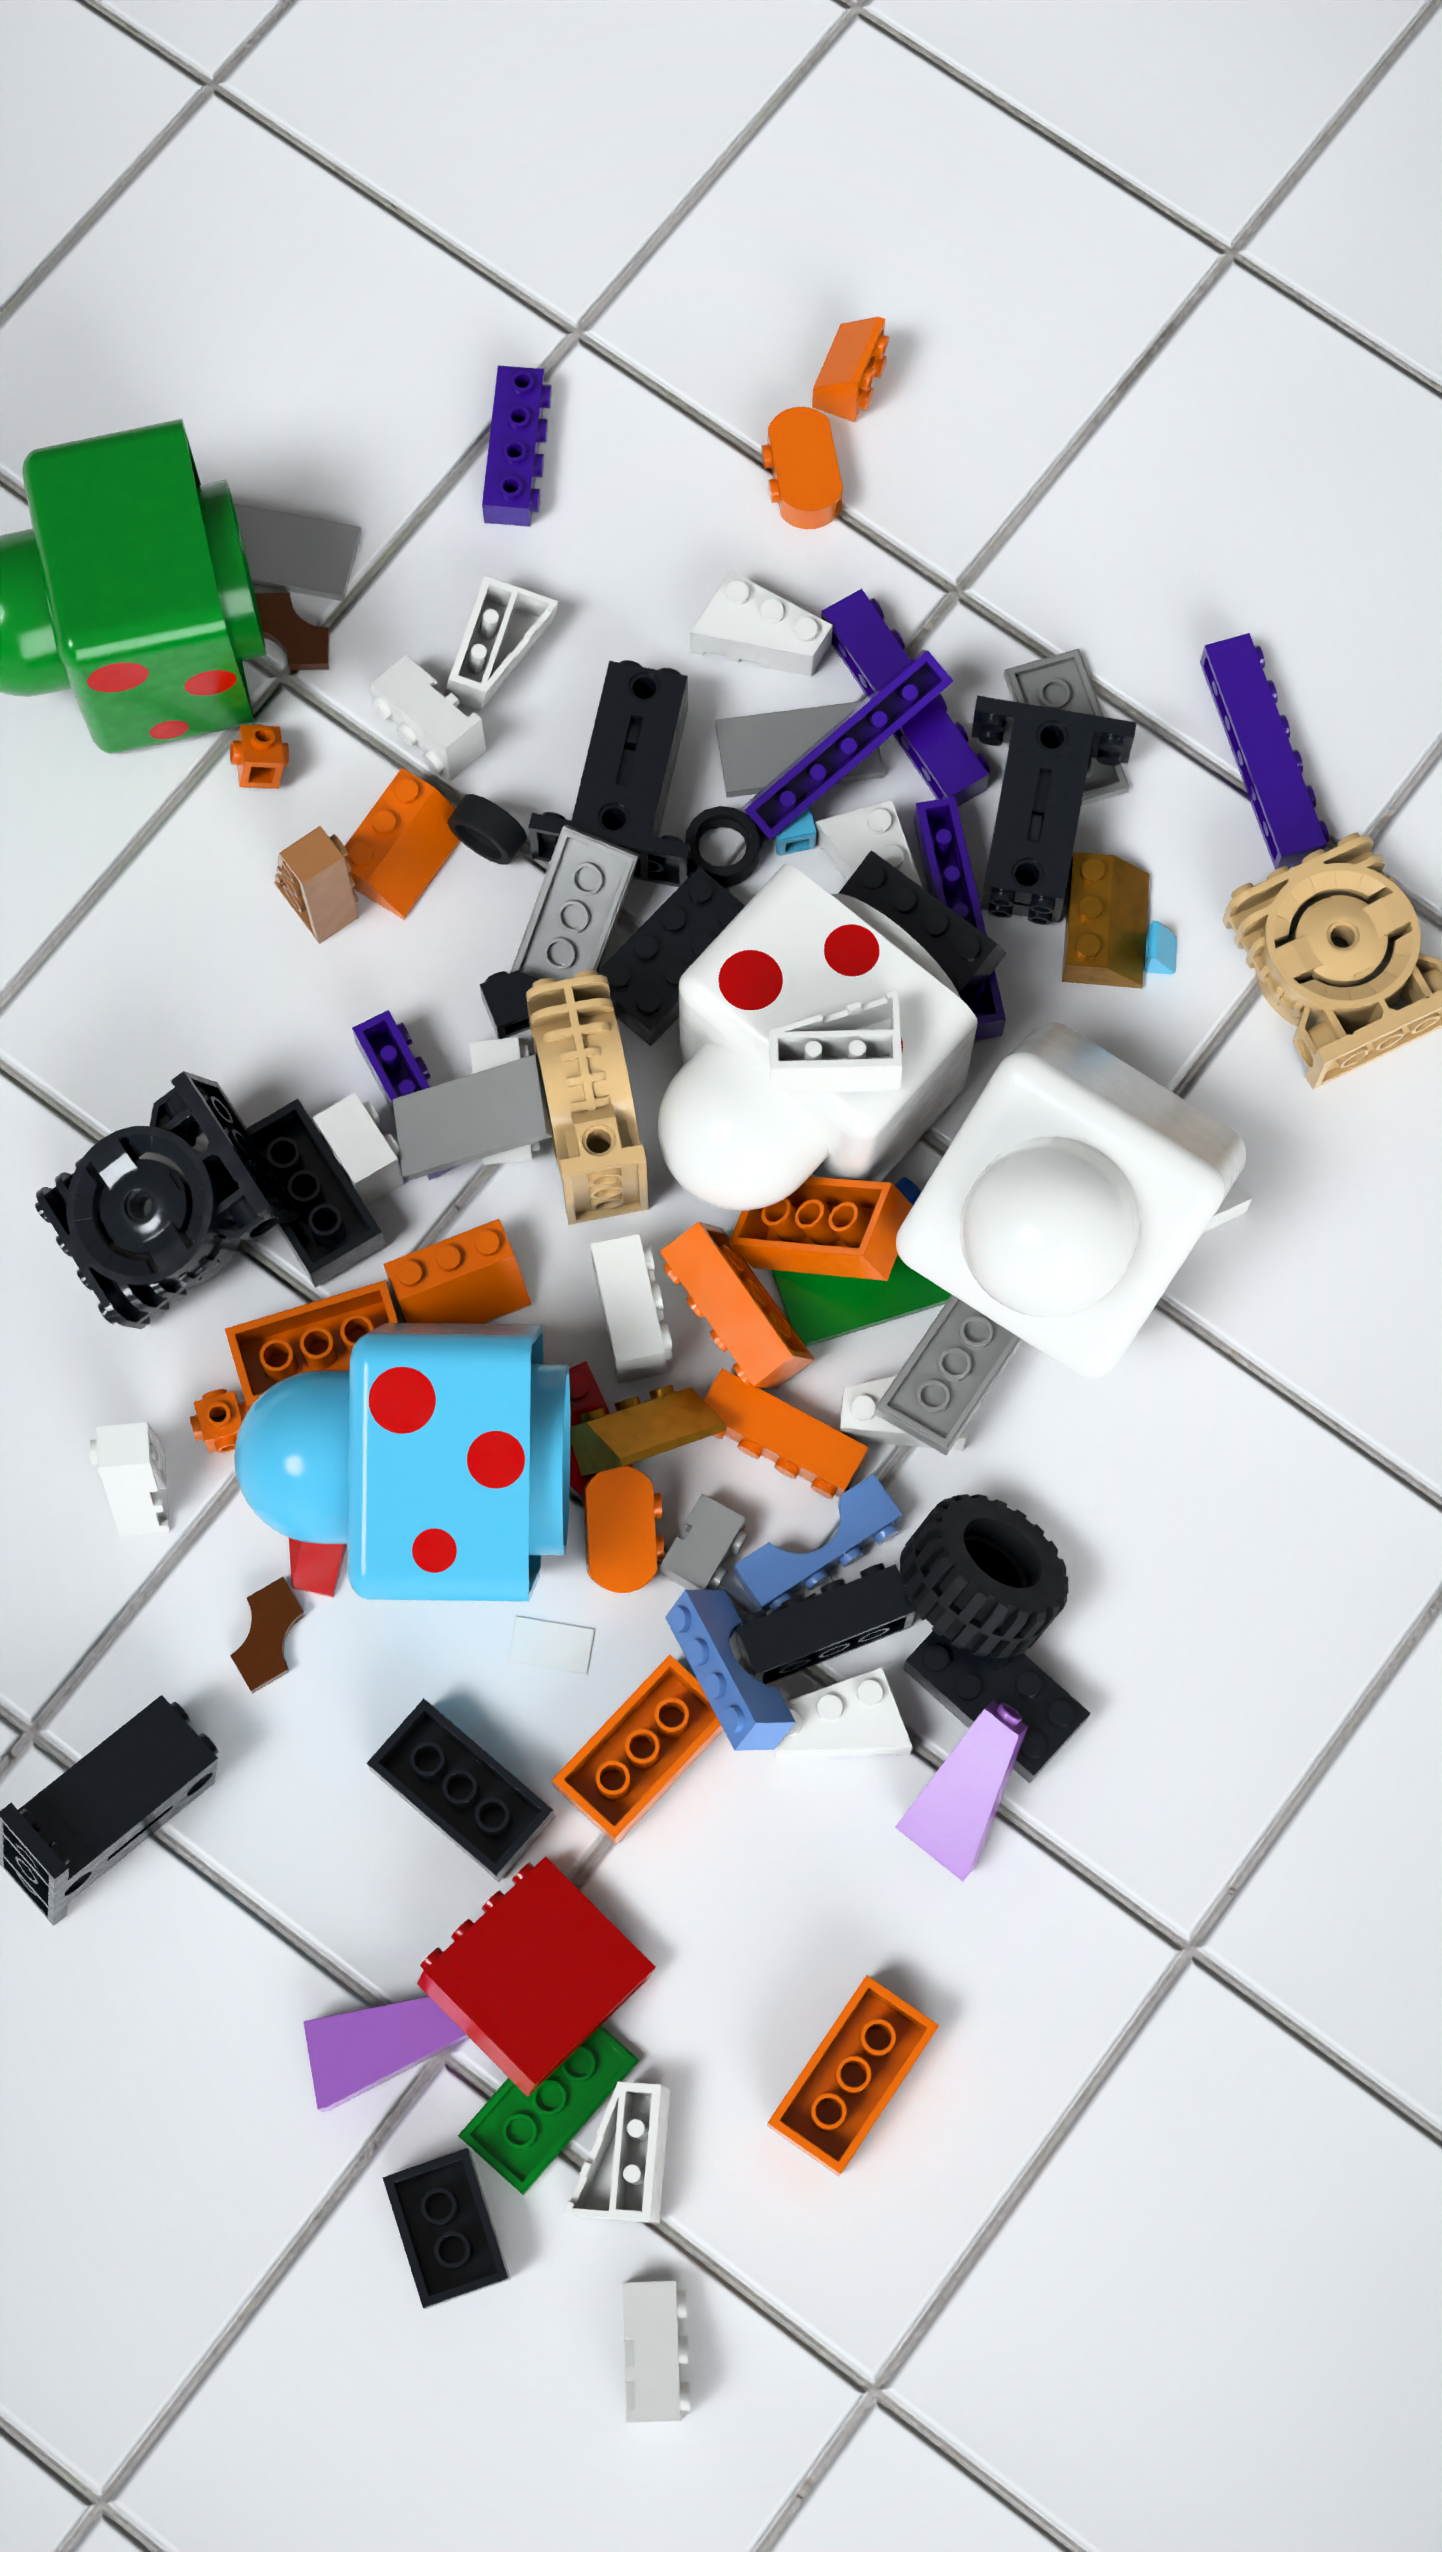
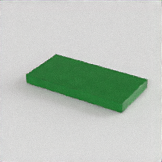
(836, 1305)
(528, 2133)

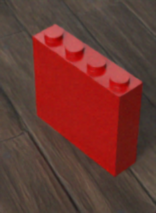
(534, 1974)

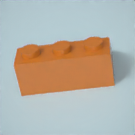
(401, 844)
(460, 1279)

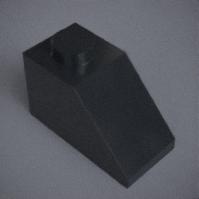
(506, 1001)

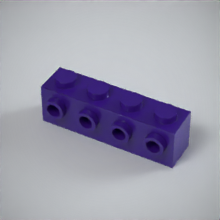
(514, 446)
(391, 1061)

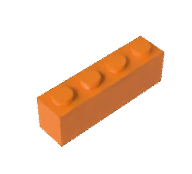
(785, 1436)

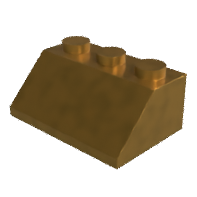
(1105, 921)
(642, 1429)

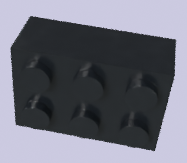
(446, 2228)

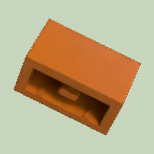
(850, 368)

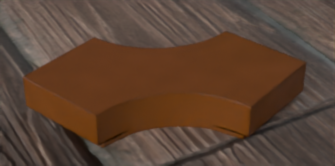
(302, 642)
(262, 1653)

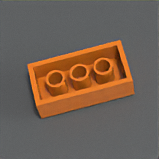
(826, 1229)
(736, 1307)
(306, 1337)
(640, 1751)
(852, 2075)

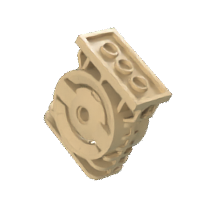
(1365, 911)
(588, 1097)

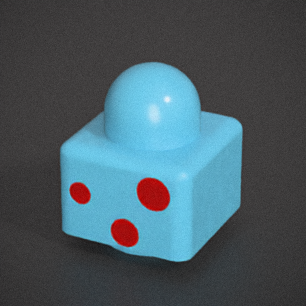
(424, 1458)

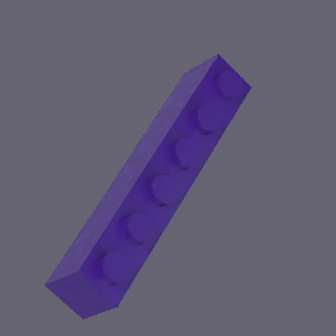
(930, 737)
(847, 744)
(1263, 750)
(952, 882)

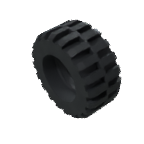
(983, 1576)

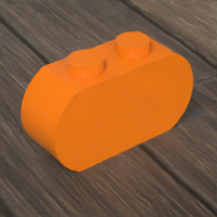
(803, 468)
(621, 1529)

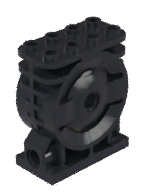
(104, 1202)

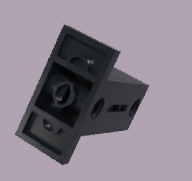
(629, 773)
(1040, 799)
(105, 1806)

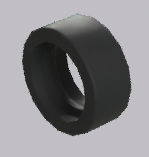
(728, 818)
(487, 829)

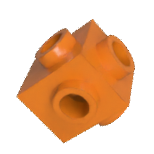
(261, 748)
(218, 1435)

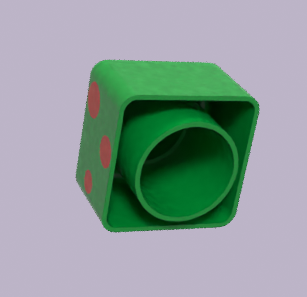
(130, 590)

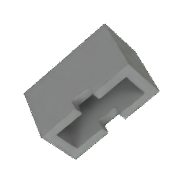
(711, 1537)

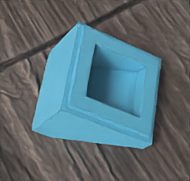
(798, 835)
(1160, 950)

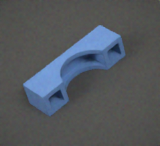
(774, 1574)
(746, 1708)

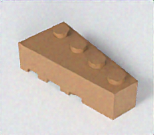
(318, 883)

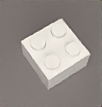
(360, 1148)

